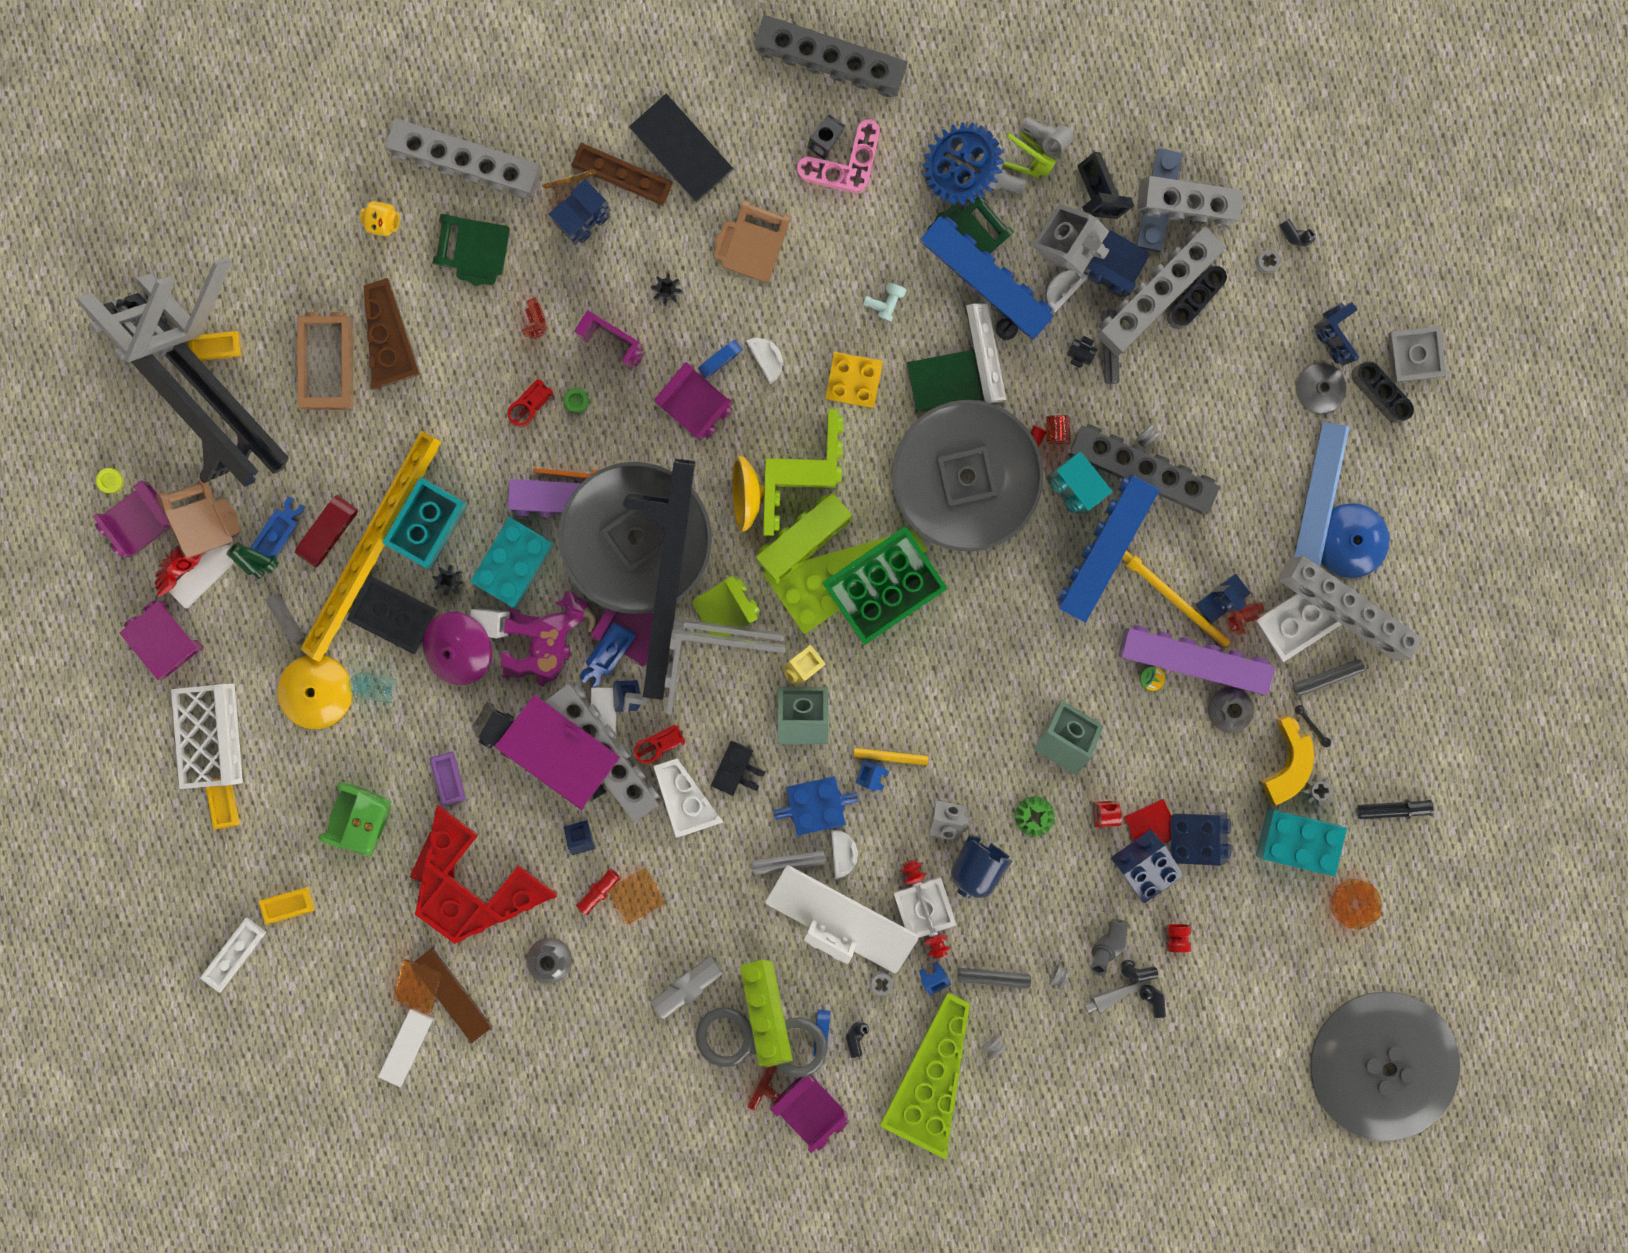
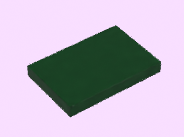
(945, 379)

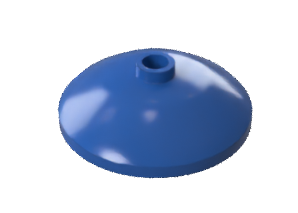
(1342, 554)

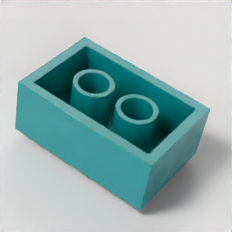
(1078, 484)
(425, 523)
(512, 562)
(1301, 842)

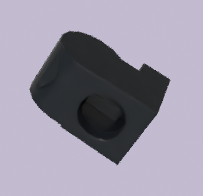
(826, 136)

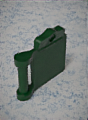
(968, 224)
(478, 249)

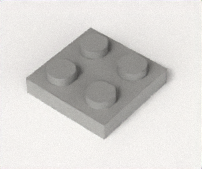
(1417, 354)

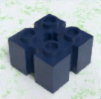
(579, 211)

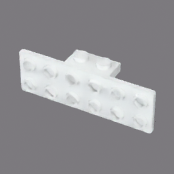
(840, 923)

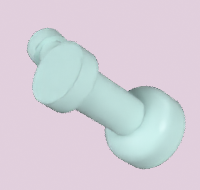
(886, 309)

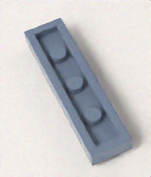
(1153, 228)

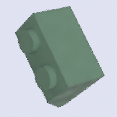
(802, 715)
(1069, 738)

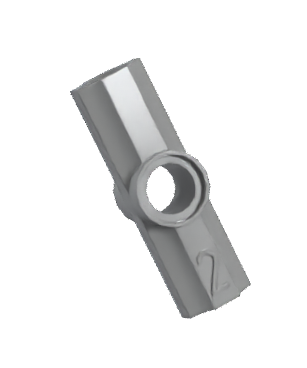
(687, 987)

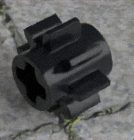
(668, 282)
(1082, 352)
(455, 581)

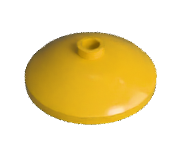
(746, 493)
(331, 690)

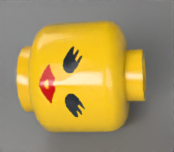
(380, 218)

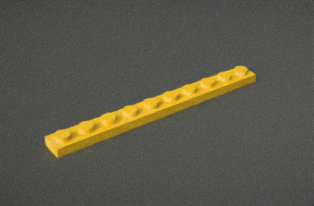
(369, 547)

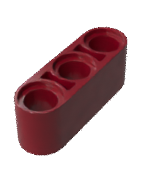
(326, 531)

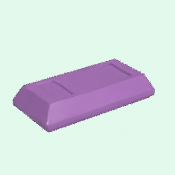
(447, 778)

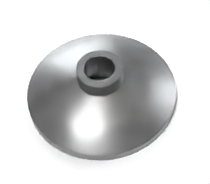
(1309, 388)

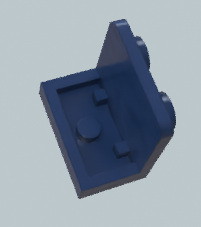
(1119, 266)
(1329, 332)
(1200, 838)
(1147, 866)

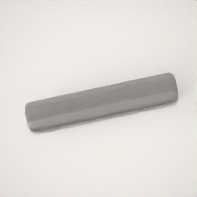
(796, 861)

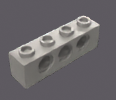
(1227, 201)

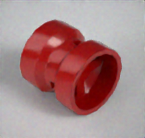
(1178, 938)

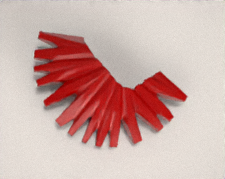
(172, 568)

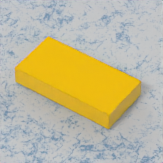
(216, 346)
(222, 805)
(286, 905)

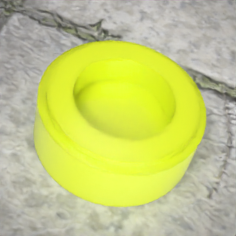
(109, 480)

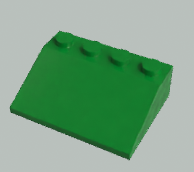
(884, 585)

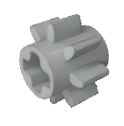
(1322, 795)

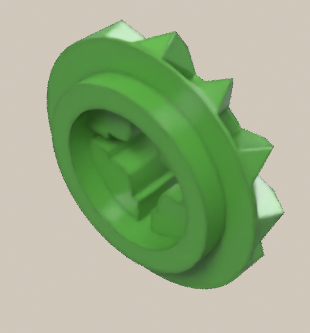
(1038, 805)

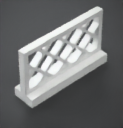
(226, 738)

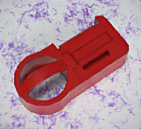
(532, 400)
(662, 742)

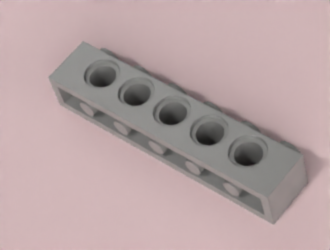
(404, 133)
(1208, 249)
(1350, 608)
(634, 805)

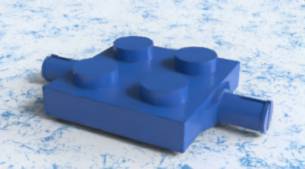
(816, 805)

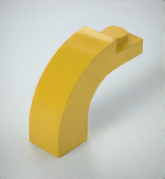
(1297, 767)

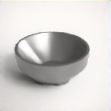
(1218, 709)
(555, 949)

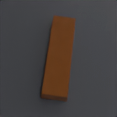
(622, 174)
(456, 999)

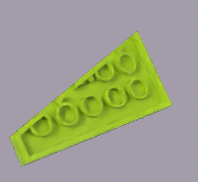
(803, 588)
(928, 1091)

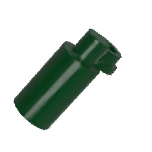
(251, 560)

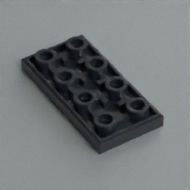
(681, 148)

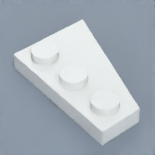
(683, 800)

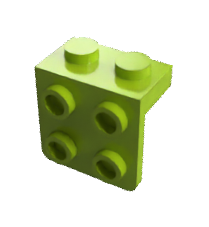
(726, 605)

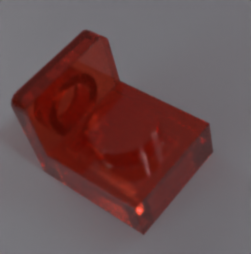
(536, 315)
(1248, 613)

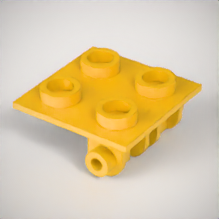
(854, 379)

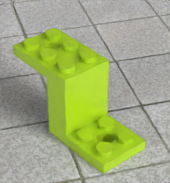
(802, 473)

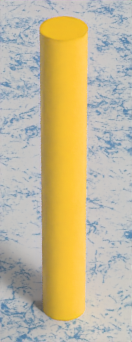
(890, 756)

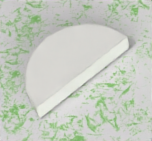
(1063, 287)
(767, 356)
(844, 853)

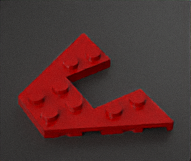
(453, 907)

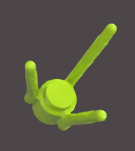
(1041, 163)

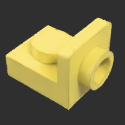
(803, 666)

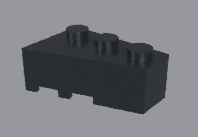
(491, 725)

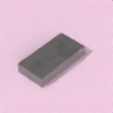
(285, 618)

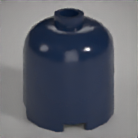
(979, 868)

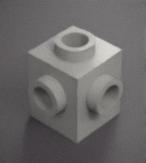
(948, 821)

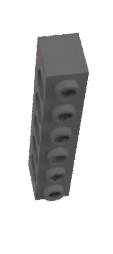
(846, 52)
(1205, 488)

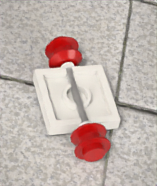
(925, 908)

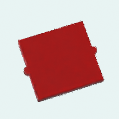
(1153, 817)

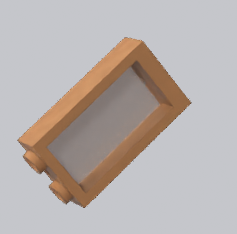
(325, 361)

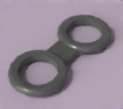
(748, 1045)

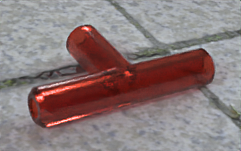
(764, 1089)

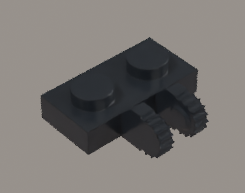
(732, 768)

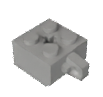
(1072, 239)

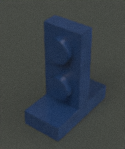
(1223, 599)

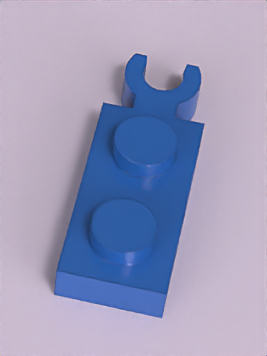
(278, 530)
(607, 653)

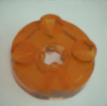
(1343, 897)

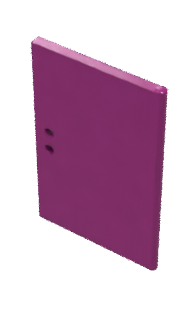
(557, 752)

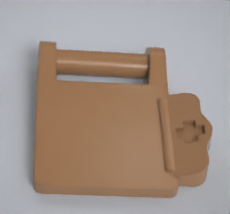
(749, 247)
(201, 524)

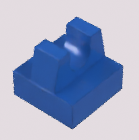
(870, 775)
(935, 981)

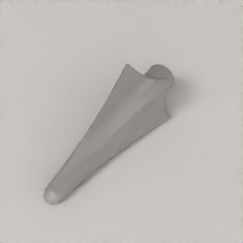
(1104, 1000)

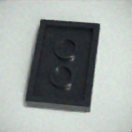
(391, 614)

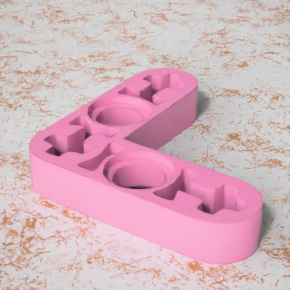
(846, 172)

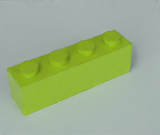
(804, 537)
(766, 1013)

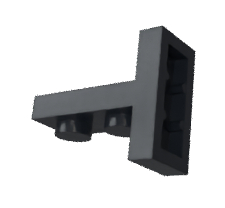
(1101, 189)

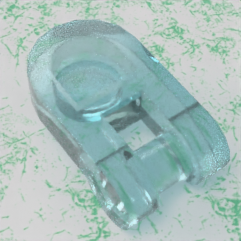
(364, 685)

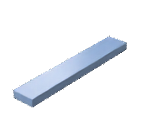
(1322, 491)

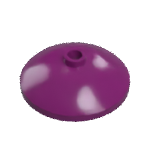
(467, 645)

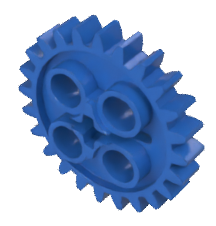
(975, 142)

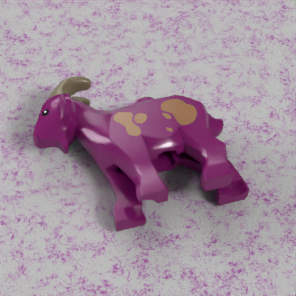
(548, 639)

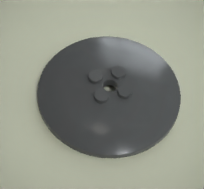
(962, 438)
(598, 546)
(1351, 1059)

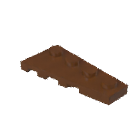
(388, 340)

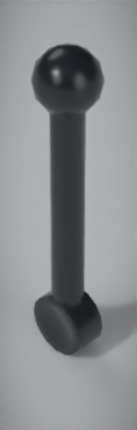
(1325, 742)

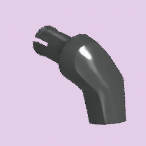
(1109, 946)

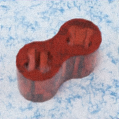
(1058, 429)

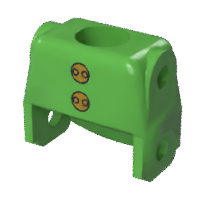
(356, 819)

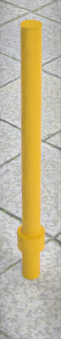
(1134, 563)

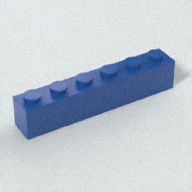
(987, 278)
(1108, 547)

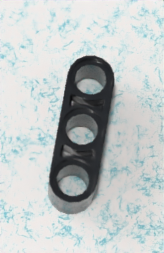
(1207, 292)
(1394, 394)

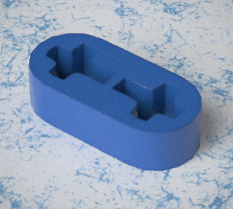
(720, 359)
(822, 1022)

